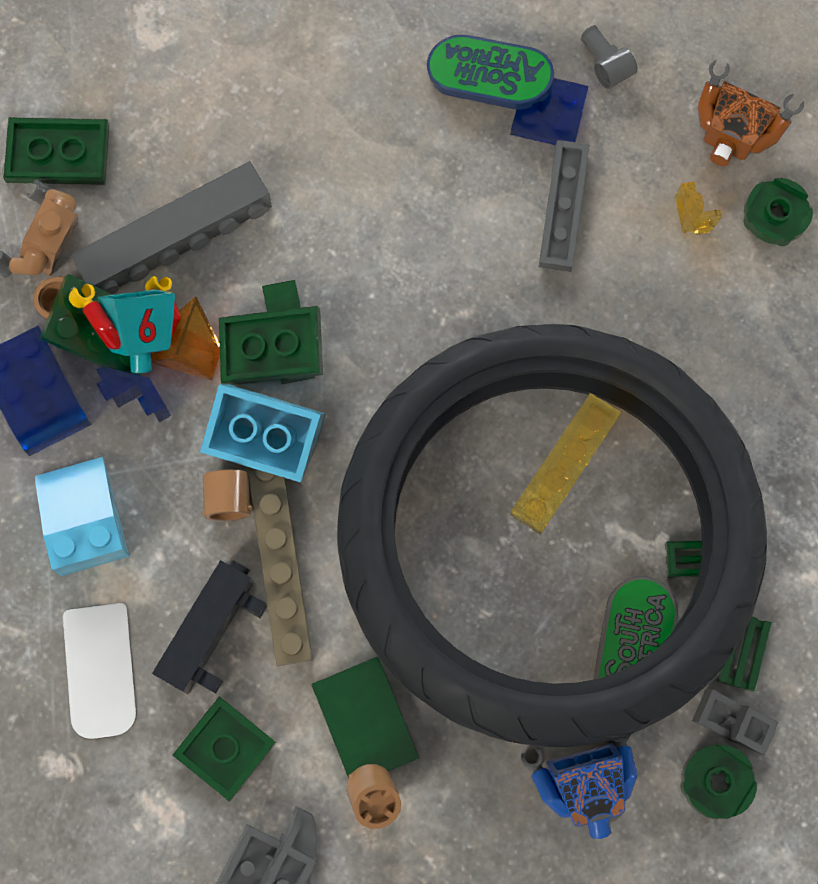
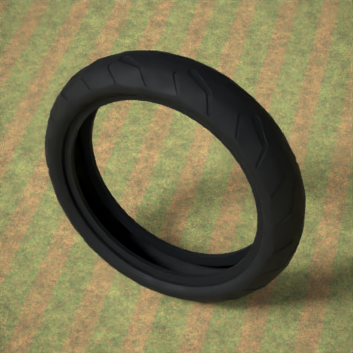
(668, 405)

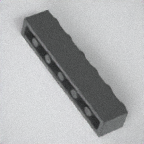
(173, 229)

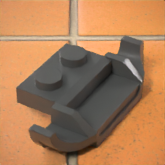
(267, 860)

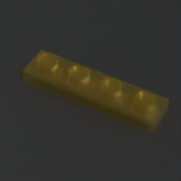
(565, 463)

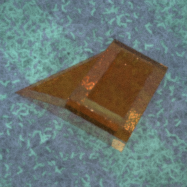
(193, 345)

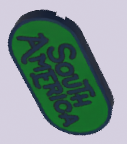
(490, 71)

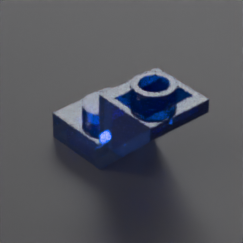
(126, 387)

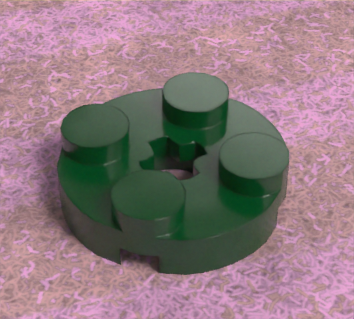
(766, 226)
(698, 786)

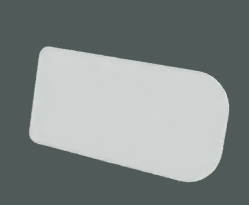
(99, 670)

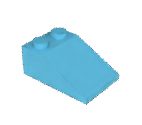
(80, 517)

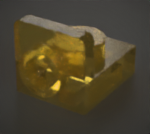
(690, 210)

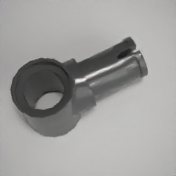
(610, 63)

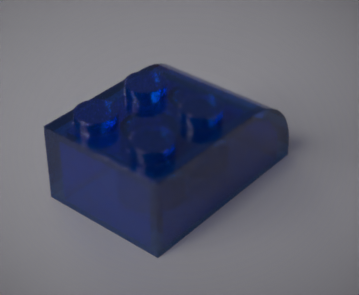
(37, 393)

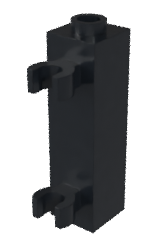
(205, 625)

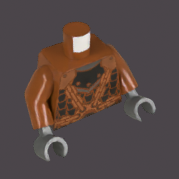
(738, 120)

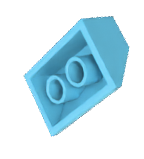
(262, 432)

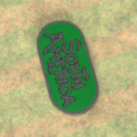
(635, 623)

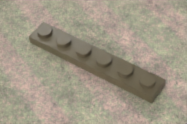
(280, 568)

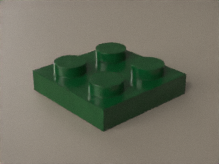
(224, 749)

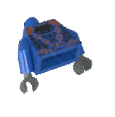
(587, 784)

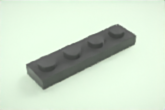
(564, 206)

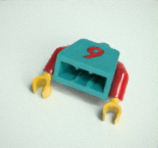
(133, 321)

